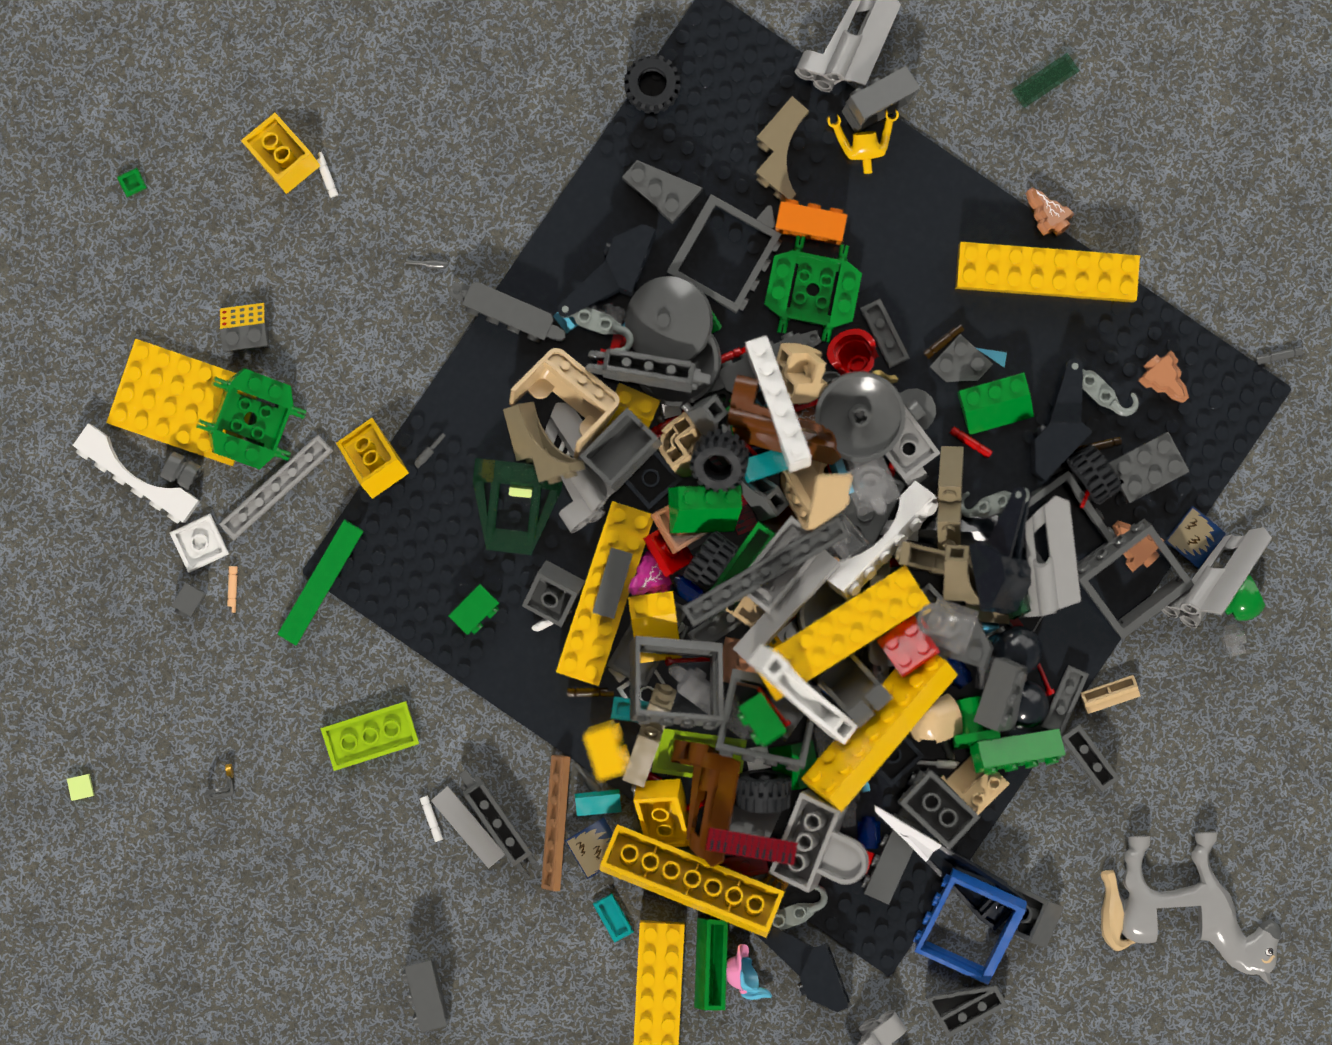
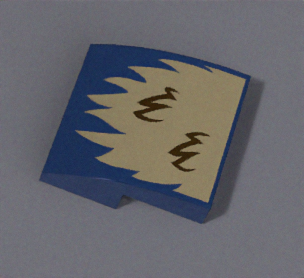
(1195, 537)
(590, 846)

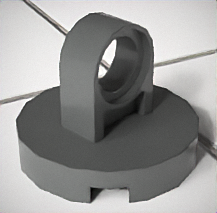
(920, 406)

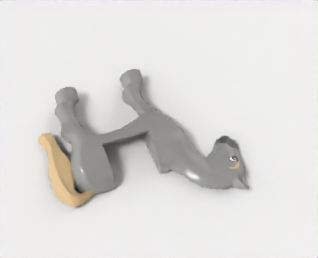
(1216, 911)

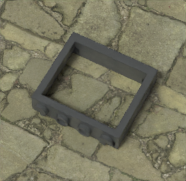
(762, 263)
(1094, 514)
(1152, 604)
(681, 648)
(751, 755)

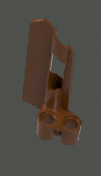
(757, 429)
(716, 781)

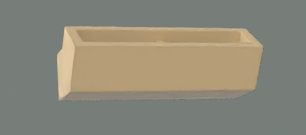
(1110, 694)

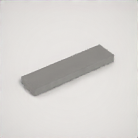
(468, 827)

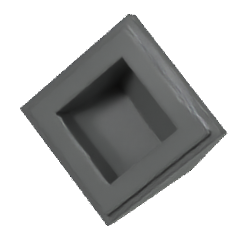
(767, 217)

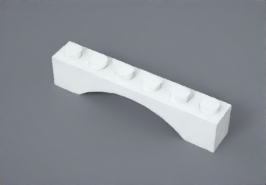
(779, 403)
(98, 447)
(853, 573)
(812, 704)

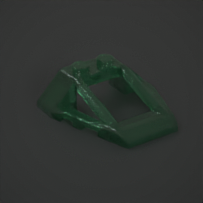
(517, 474)

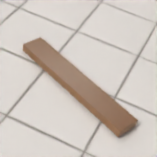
(555, 822)

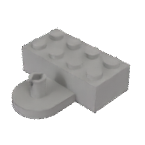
(820, 846)

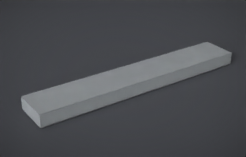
(276, 487)
(771, 624)

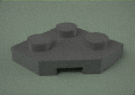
(961, 362)
(978, 648)

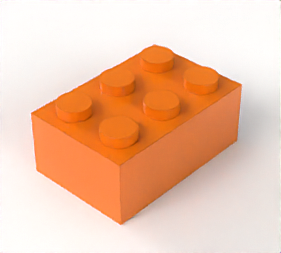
(811, 222)

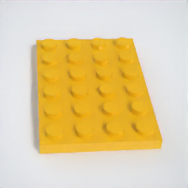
(167, 395)

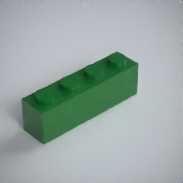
(747, 553)
(1017, 751)
(711, 964)

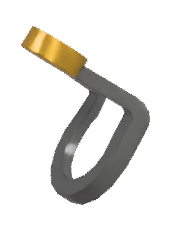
(229, 785)

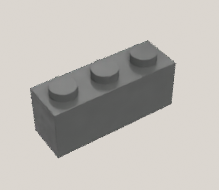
(1089, 758)

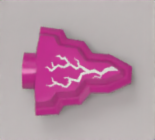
(649, 577)

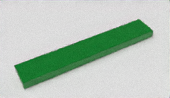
(320, 582)

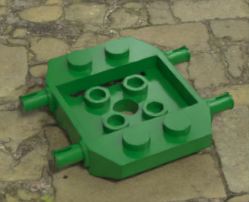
(818, 271)
(268, 421)

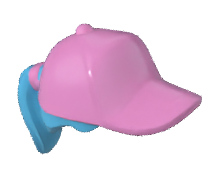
(743, 976)

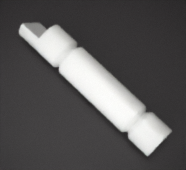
(327, 176)
(429, 813)

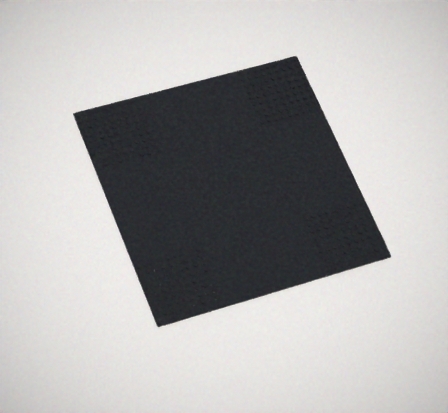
(903, 234)

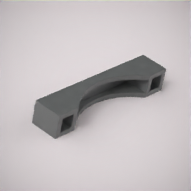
(762, 495)

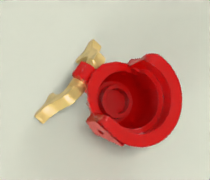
(853, 352)

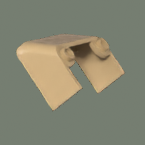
(575, 386)
(814, 494)

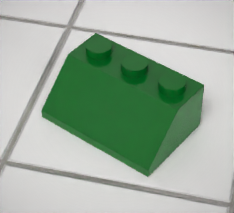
(996, 403)
(703, 510)

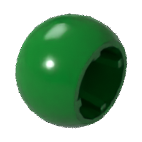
(1247, 602)

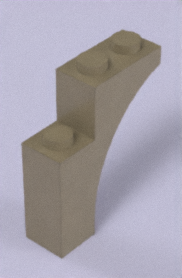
(776, 139)
(534, 446)
(950, 496)
(922, 558)
(961, 585)
(649, 737)

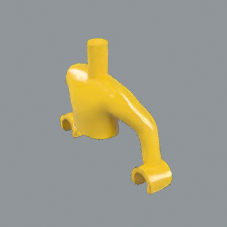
(865, 144)

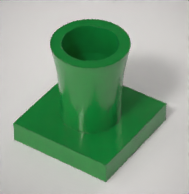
(971, 731)

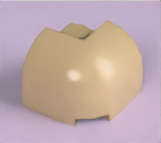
(801, 372)
(678, 444)
(939, 722)

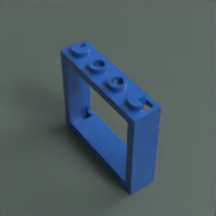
(955, 961)

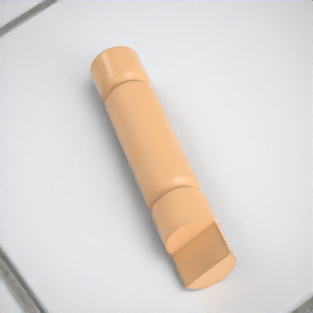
(232, 588)

